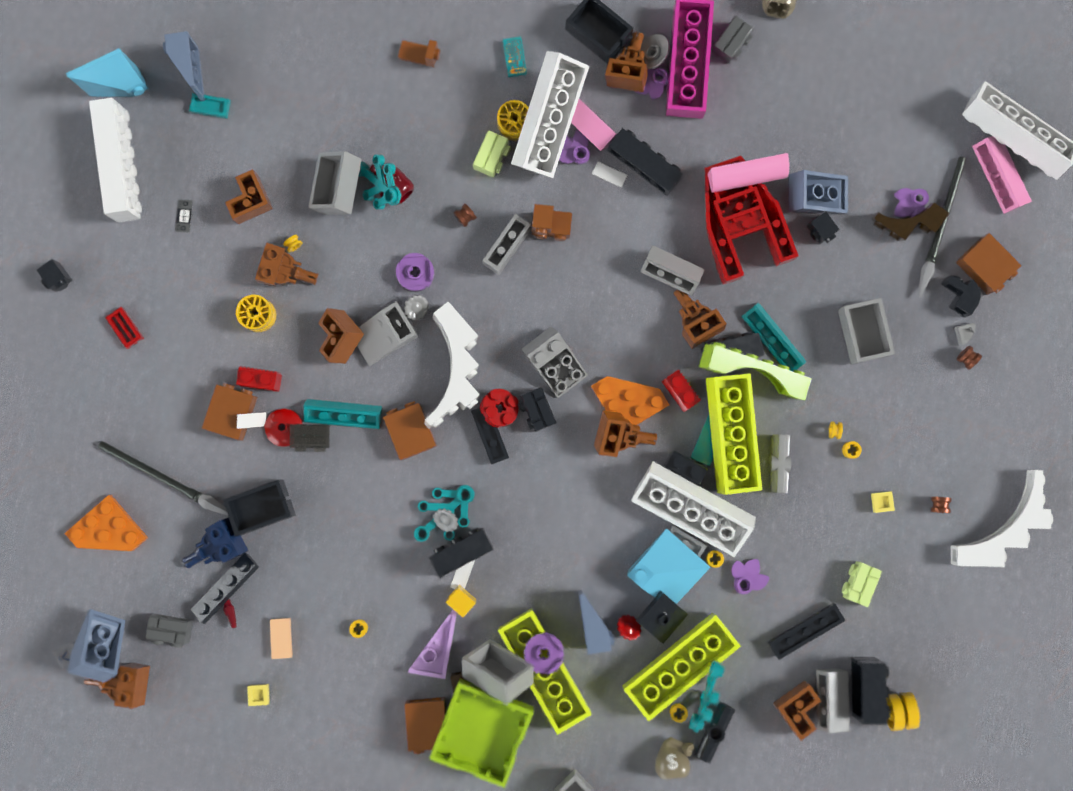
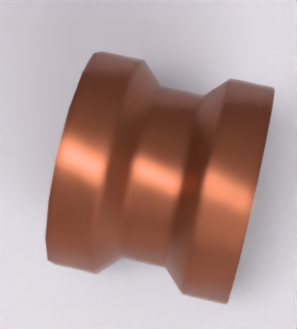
(465, 215)
(969, 357)
(940, 504)

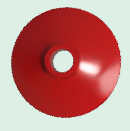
(272, 424)

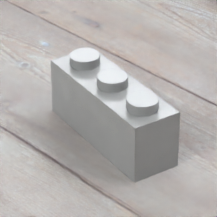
(507, 244)
(672, 270)
(834, 704)

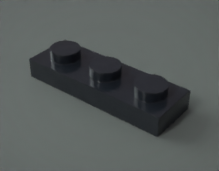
(491, 438)

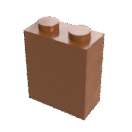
(989, 264)
(225, 407)
(409, 431)
(423, 722)

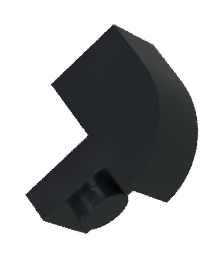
(967, 295)

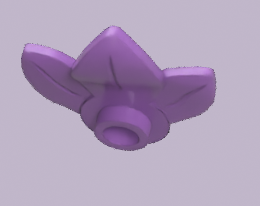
(653, 86)
(574, 146)
(908, 204)
(750, 574)

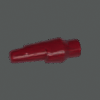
(230, 613)

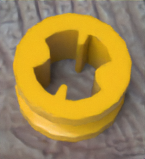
(292, 243)
(835, 430)
(847, 446)
(719, 562)
(354, 624)
(673, 709)

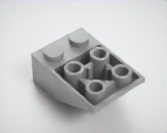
(385, 334)
(554, 361)

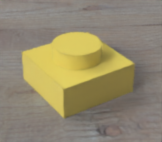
(882, 502)
(258, 694)

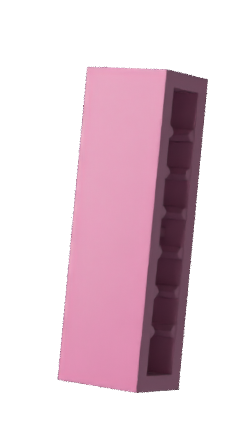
(592, 126)
(749, 172)
(1001, 174)

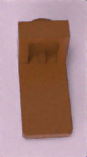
(419, 53)

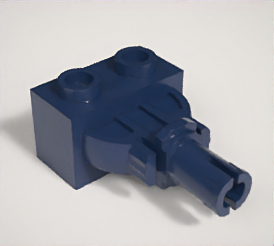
(218, 544)

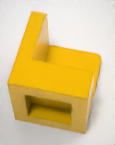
(461, 601)

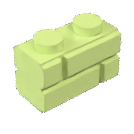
(491, 154)
(861, 583)

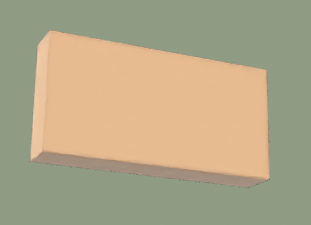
(281, 638)

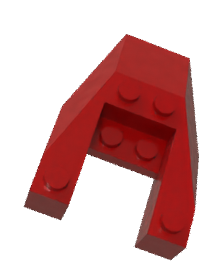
(740, 213)

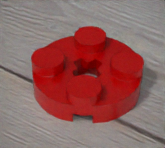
(491, 413)

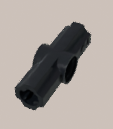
(708, 743)

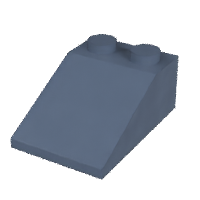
(186, 57)
(818, 192)
(596, 634)
(97, 647)

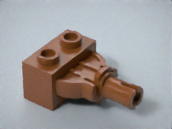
(628, 68)
(278, 268)
(698, 320)
(618, 434)
(127, 687)

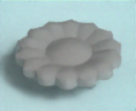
(416, 307)
(445, 520)

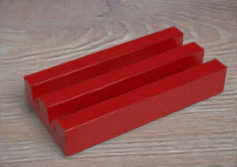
(133, 341)

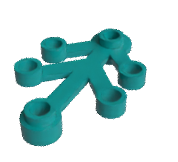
(391, 192)
(457, 494)
(707, 697)

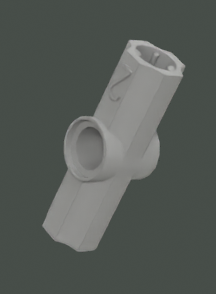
(779, 463)

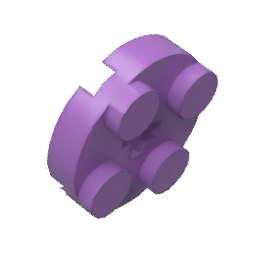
(422, 264)
(555, 653)

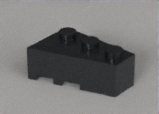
(748, 343)
(461, 552)

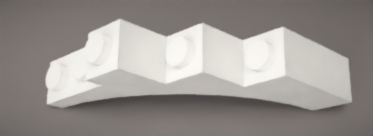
(458, 337)
(1013, 534)

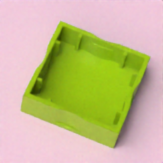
(481, 733)

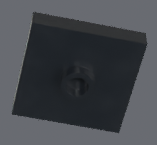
(661, 617)

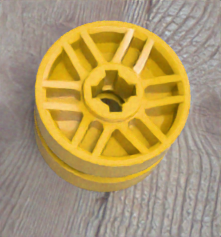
(507, 112)
(249, 306)
(903, 711)

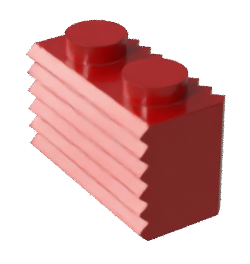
(259, 379)
(681, 390)

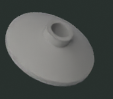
(655, 49)

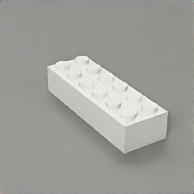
(550, 114)
(1020, 130)
(115, 160)
(694, 509)

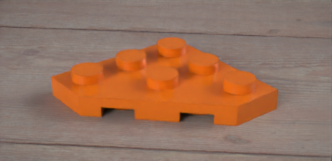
(630, 399)
(107, 528)

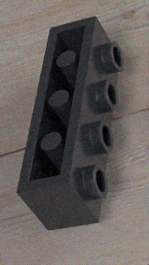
(645, 161)

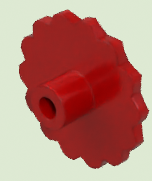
(628, 627)

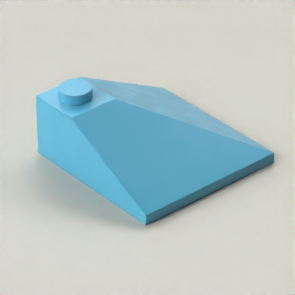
(110, 76)
(668, 567)

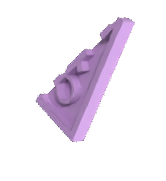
(435, 656)

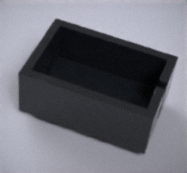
(599, 28)
(259, 507)
(869, 690)

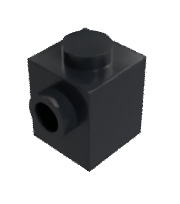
(823, 228)
(54, 275)

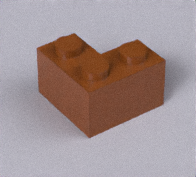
(252, 201)
(551, 223)
(342, 336)
(794, 707)

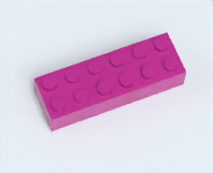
(689, 58)

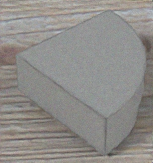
(964, 333)

